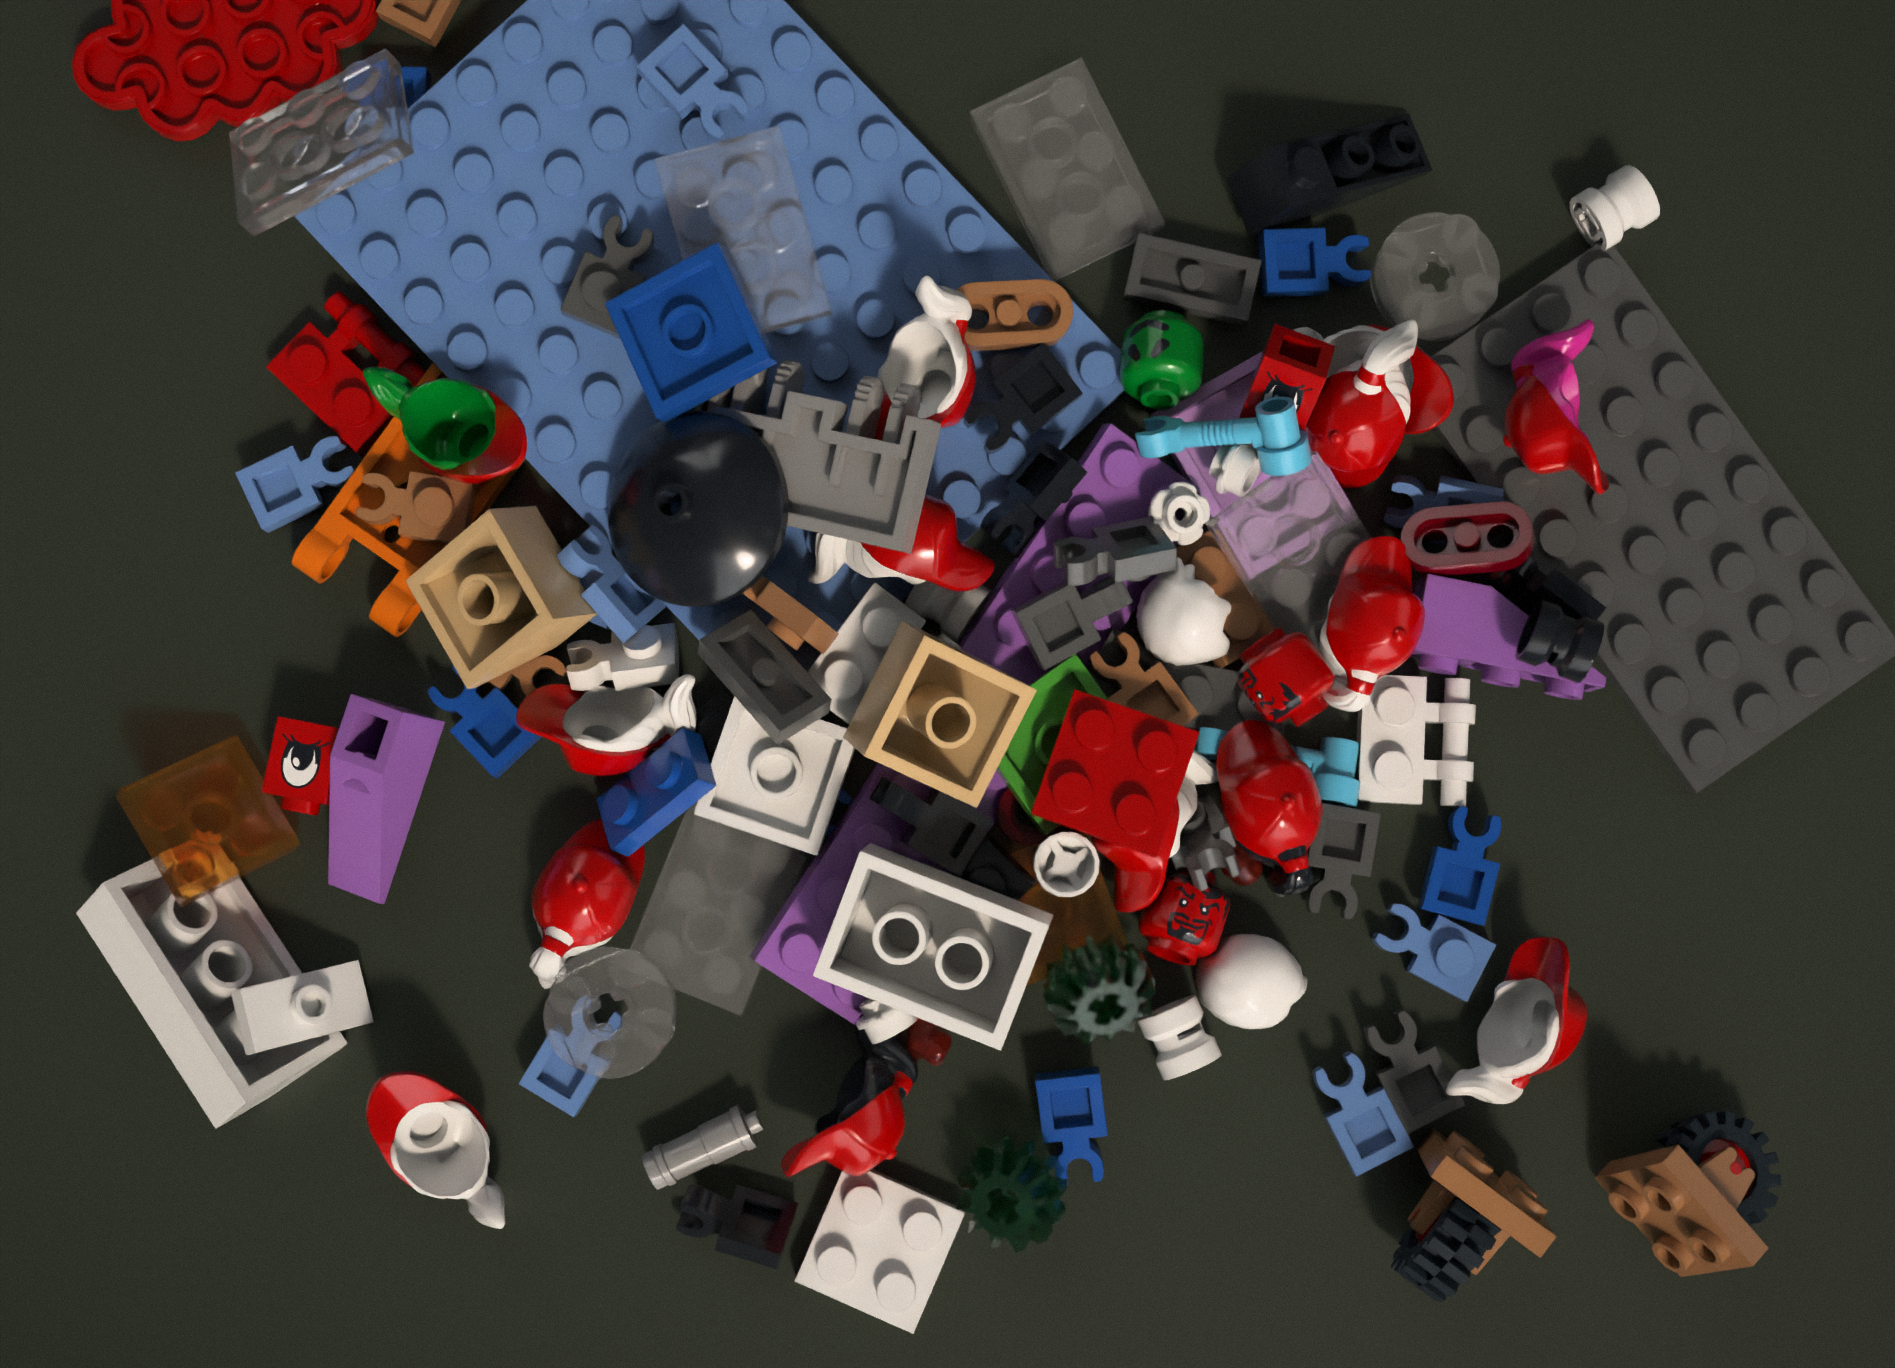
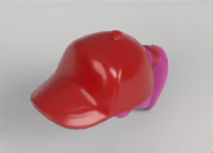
(1545, 408)

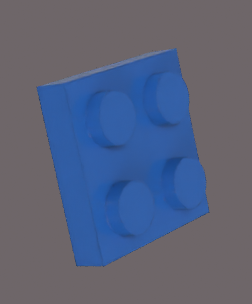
(691, 332)

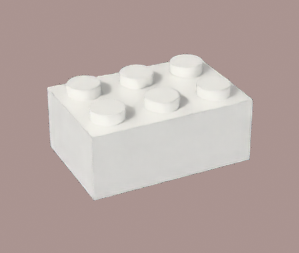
(933, 945)

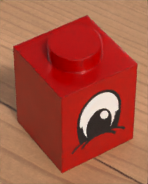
(1292, 368)
(300, 765)

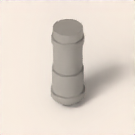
(703, 1146)

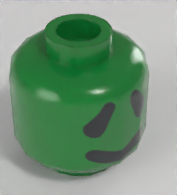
(1161, 360)

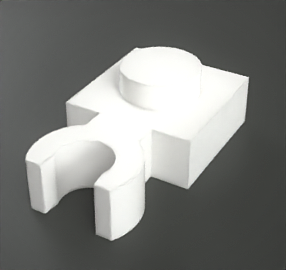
(643, 660)

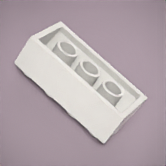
(182, 976)

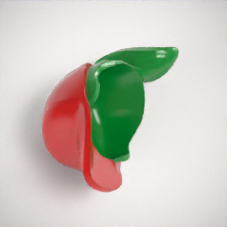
(453, 425)

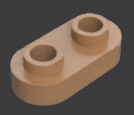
(1007, 310)

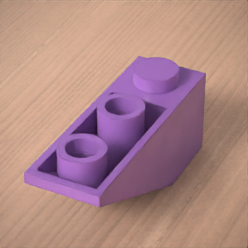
(1480, 631)
(375, 790)

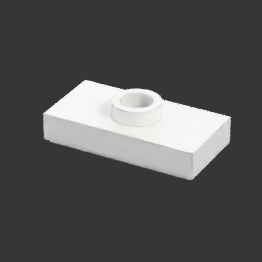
(301, 1007)

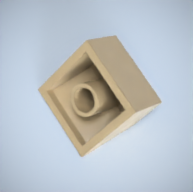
(500, 594)
(938, 714)

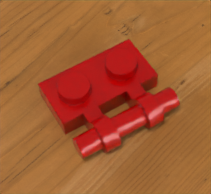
(334, 385)

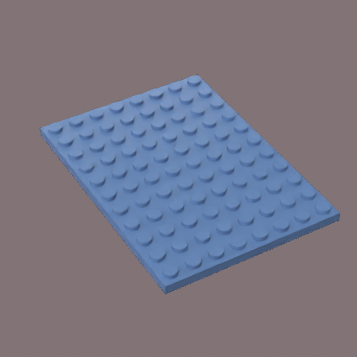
(559, 133)

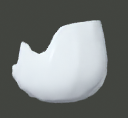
(1182, 618)
(1249, 981)

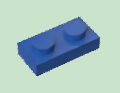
(656, 792)

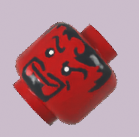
(1285, 677)
(1184, 920)

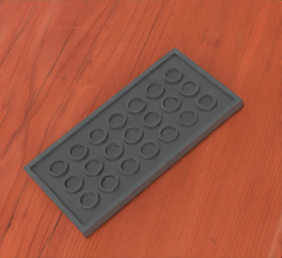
(1712, 575)

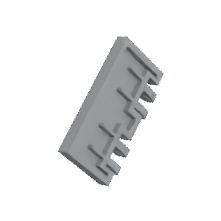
(837, 479)

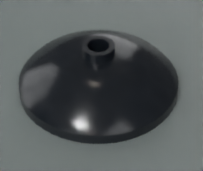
(728, 514)

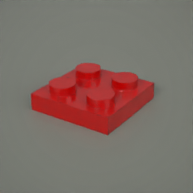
(1115, 773)

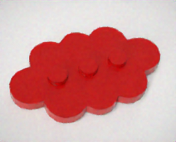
(215, 58)

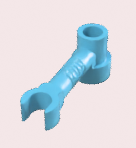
(1274, 433)
(1331, 765)

